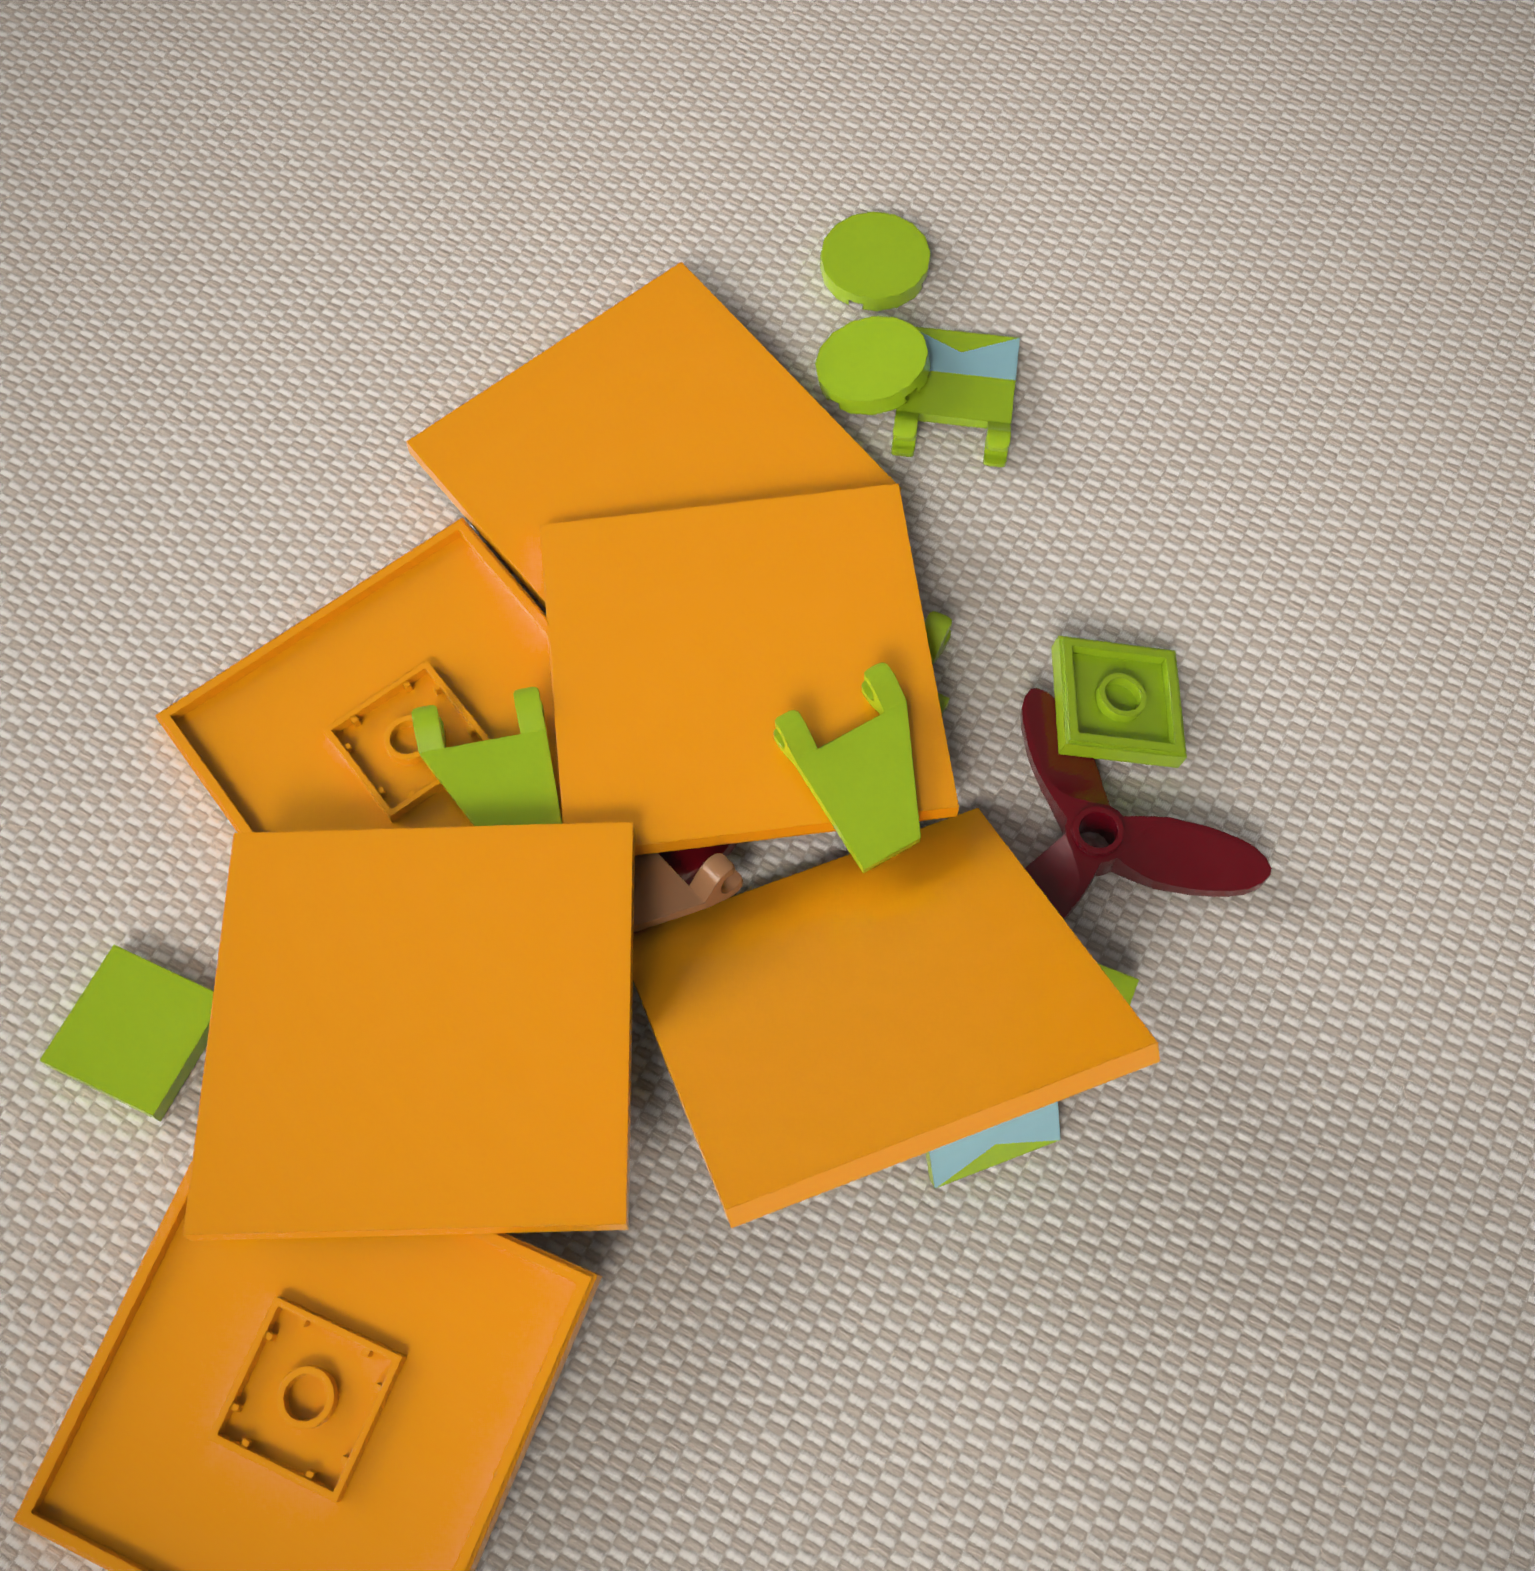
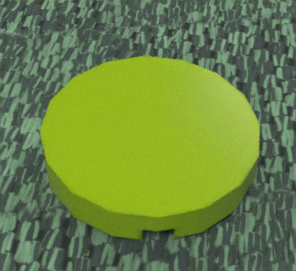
(875, 260)
(872, 365)

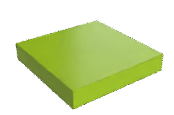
(1118, 702)
(134, 1033)

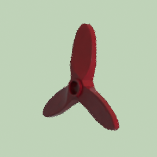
(1143, 849)

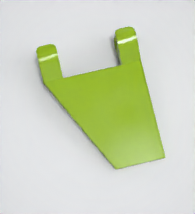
(864, 775)
(497, 778)

